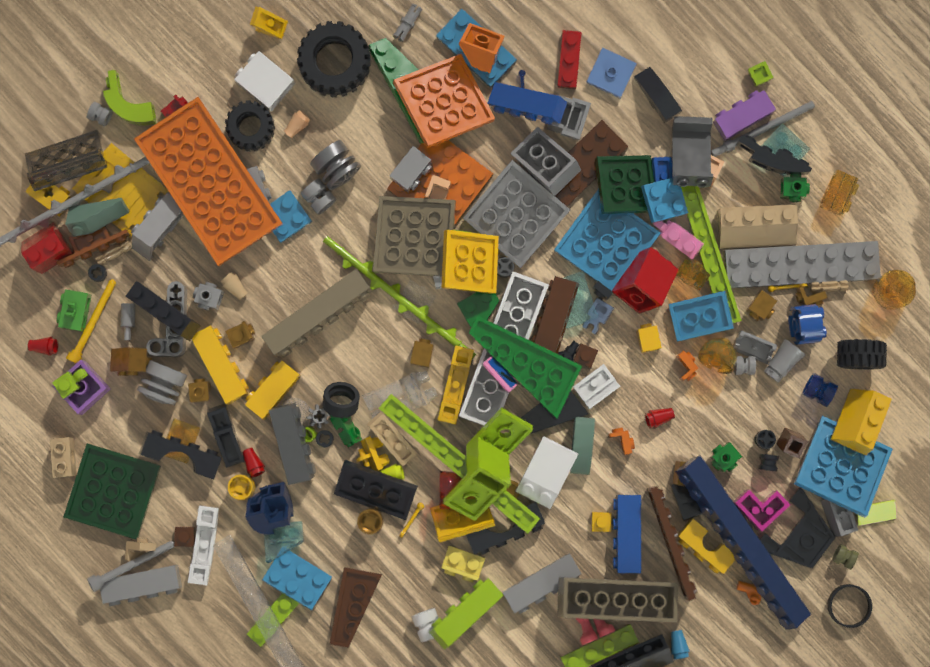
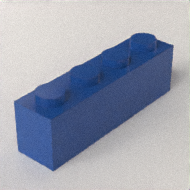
(527, 102)
(627, 533)

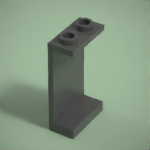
(691, 151)

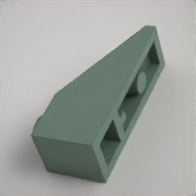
(93, 216)

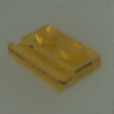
(183, 431)

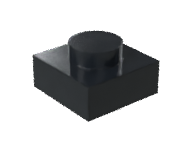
(602, 291)

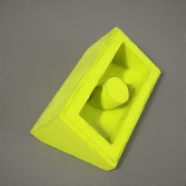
(878, 512)

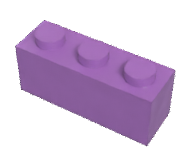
(743, 114)

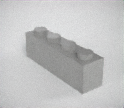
(141, 584)
(540, 584)

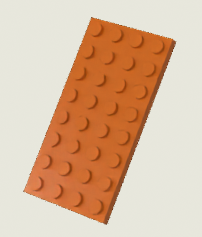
(208, 181)

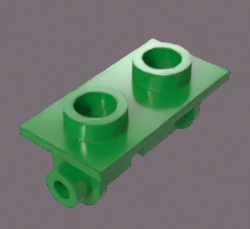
(350, 433)

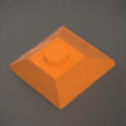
(481, 47)

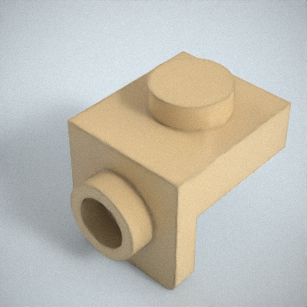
(136, 548)

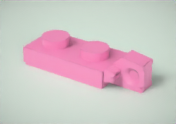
(679, 238)

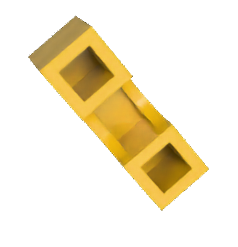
(692, 537)

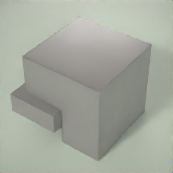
(573, 118)

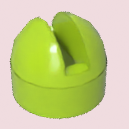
(308, 438)

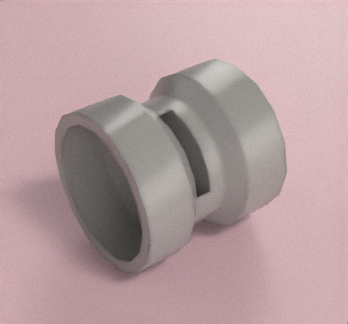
(99, 114)
(745, 365)

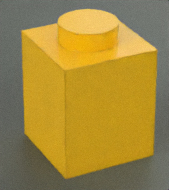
(648, 338)

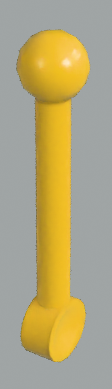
(772, 288)
(420, 506)

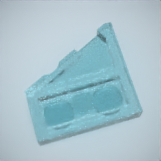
(283, 540)

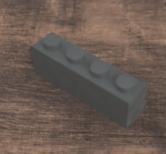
(292, 443)

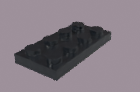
(375, 490)

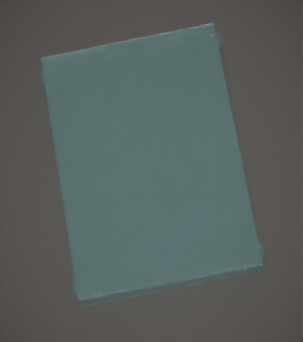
(583, 307)

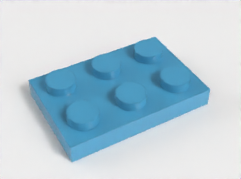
(701, 316)
(297, 579)

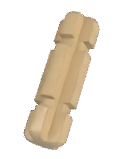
(113, 252)
(829, 286)

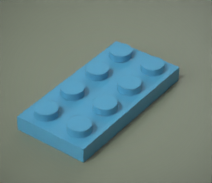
(451, 35)

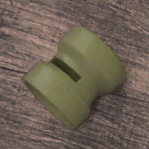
(845, 556)

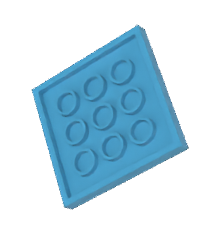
(605, 243)
(840, 472)

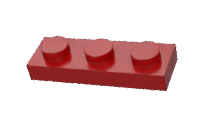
(569, 59)

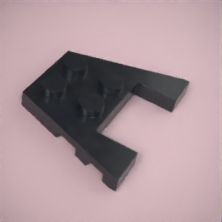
(807, 539)

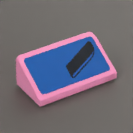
(500, 374)

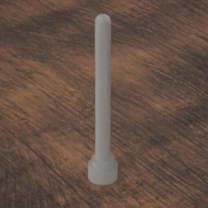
(96, 582)

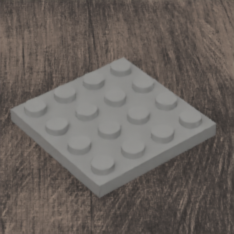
(517, 212)

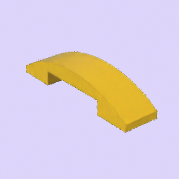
(455, 384)

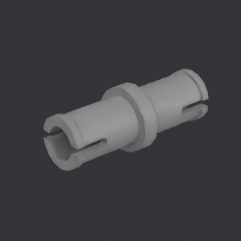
(407, 22)

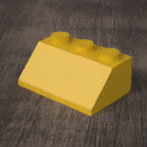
(861, 420)

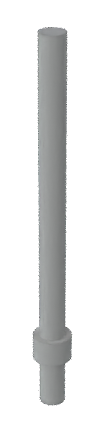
(730, 145)

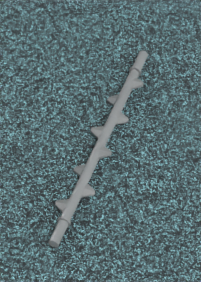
(57, 207)

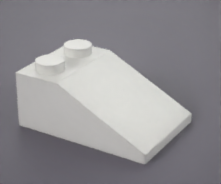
(546, 472)

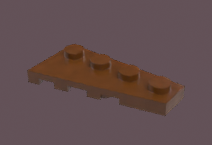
(353, 599)

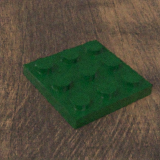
(621, 182)

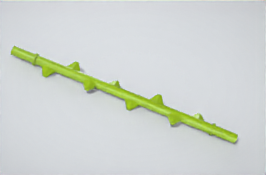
(394, 291)

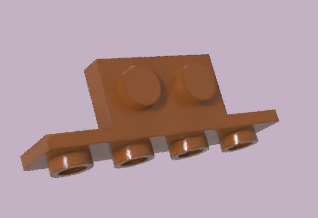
(90, 243)

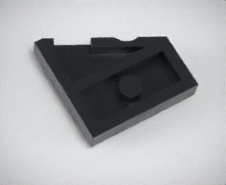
(687, 506)

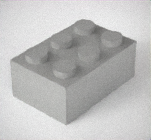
(546, 161)

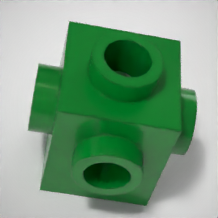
(788, 191)
(731, 454)

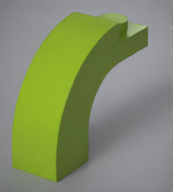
(136, 114)

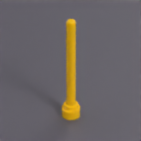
(76, 354)

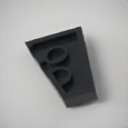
(543, 419)

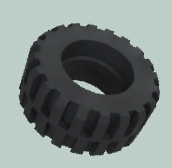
(330, 34)

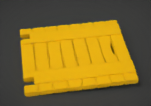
(137, 189)

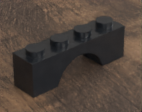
(163, 311)
(204, 462)
(484, 539)

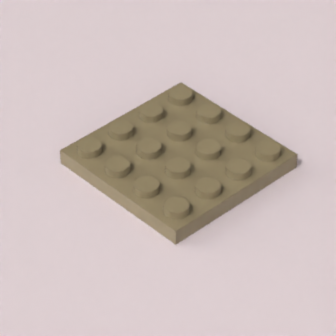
(412, 235)

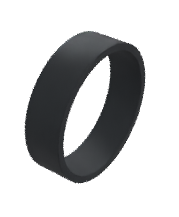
(869, 611)

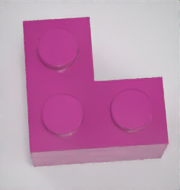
(761, 513)

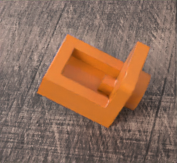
(688, 362)
(626, 442)

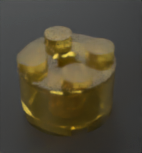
(904, 293)

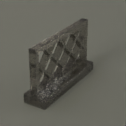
(66, 168)

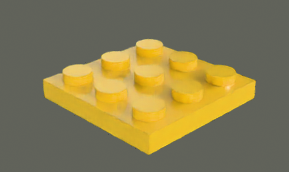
(469, 261)

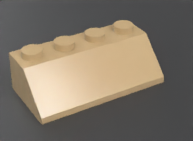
(757, 226)

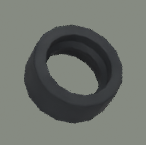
(340, 410)

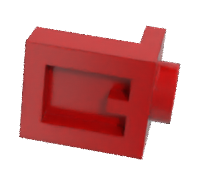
(174, 105)

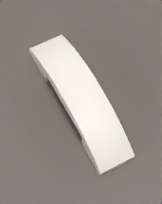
(203, 547)

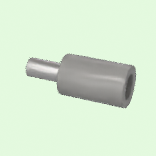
(127, 319)

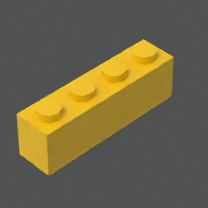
(219, 364)

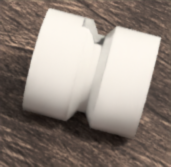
(423, 621)

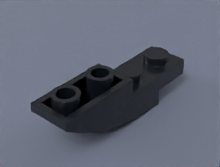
(780, 162)

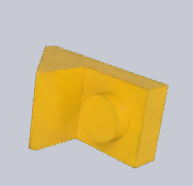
(268, 23)

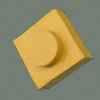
(601, 521)

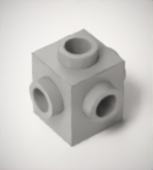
(214, 299)

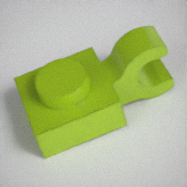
(69, 383)

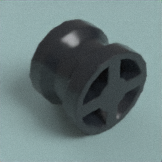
(769, 439)
(768, 462)

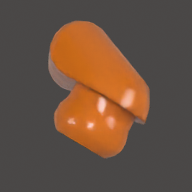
(751, 592)

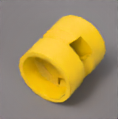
(241, 487)

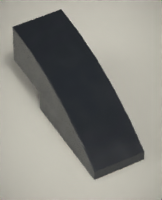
(658, 94)
(225, 435)

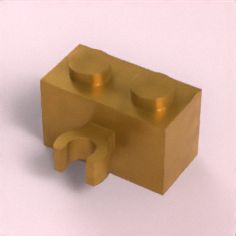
(129, 361)

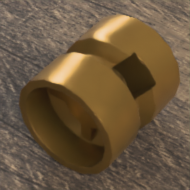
(370, 521)

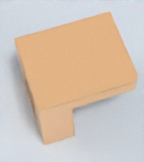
(438, 188)

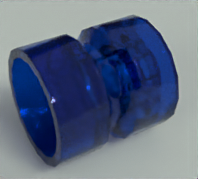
(819, 389)

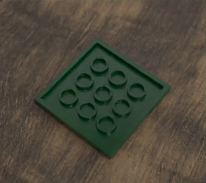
(112, 491)

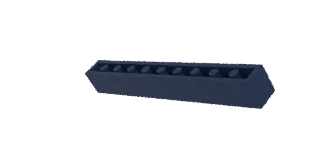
(743, 543)

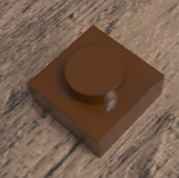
(585, 355)
(184, 536)

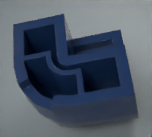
(270, 508)

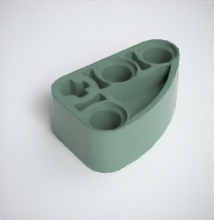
(583, 444)

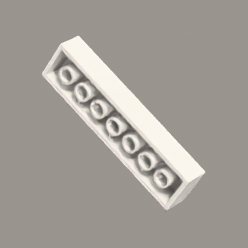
(517, 314)

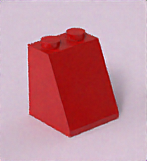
(45, 249)
(646, 281)

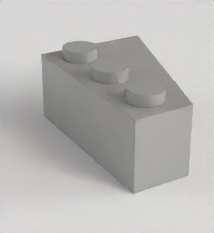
(156, 226)

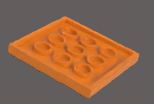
(443, 100)
(454, 165)

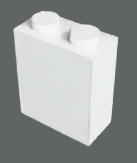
(264, 80)

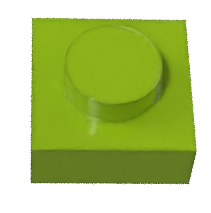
(760, 73)

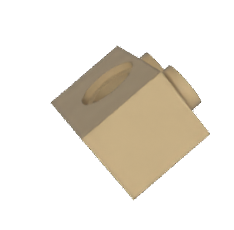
(63, 457)

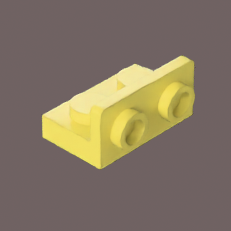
(462, 563)

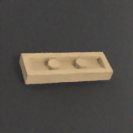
(391, 438)

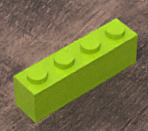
(466, 613)

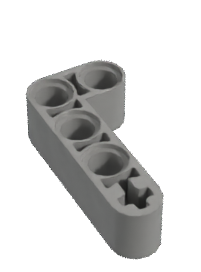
(171, 338)

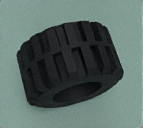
(243, 111)
(861, 354)

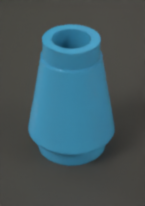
(679, 646)

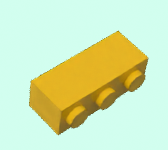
(272, 389)

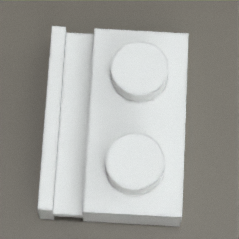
(596, 386)

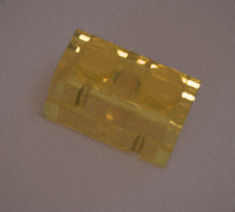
(839, 193)

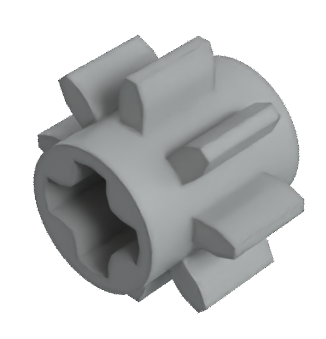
(314, 412)

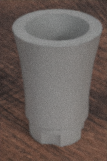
(784, 360)

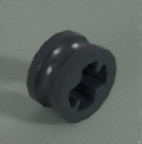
(95, 267)
(325, 432)

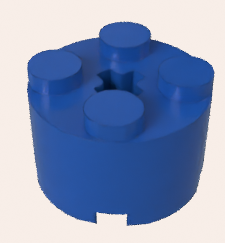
(807, 324)

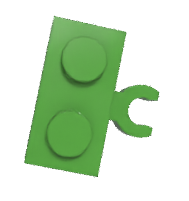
(74, 310)

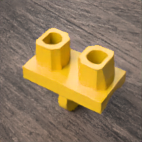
(369, 455)

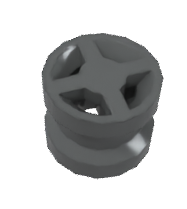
(503, 269)

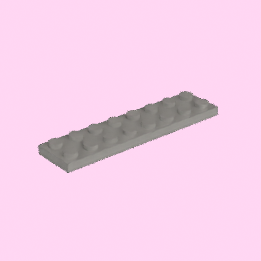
(802, 264)

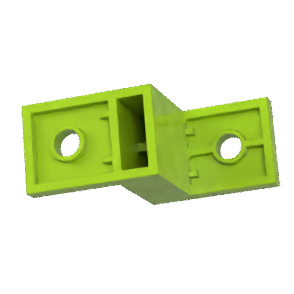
(488, 464)

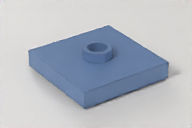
(611, 73)

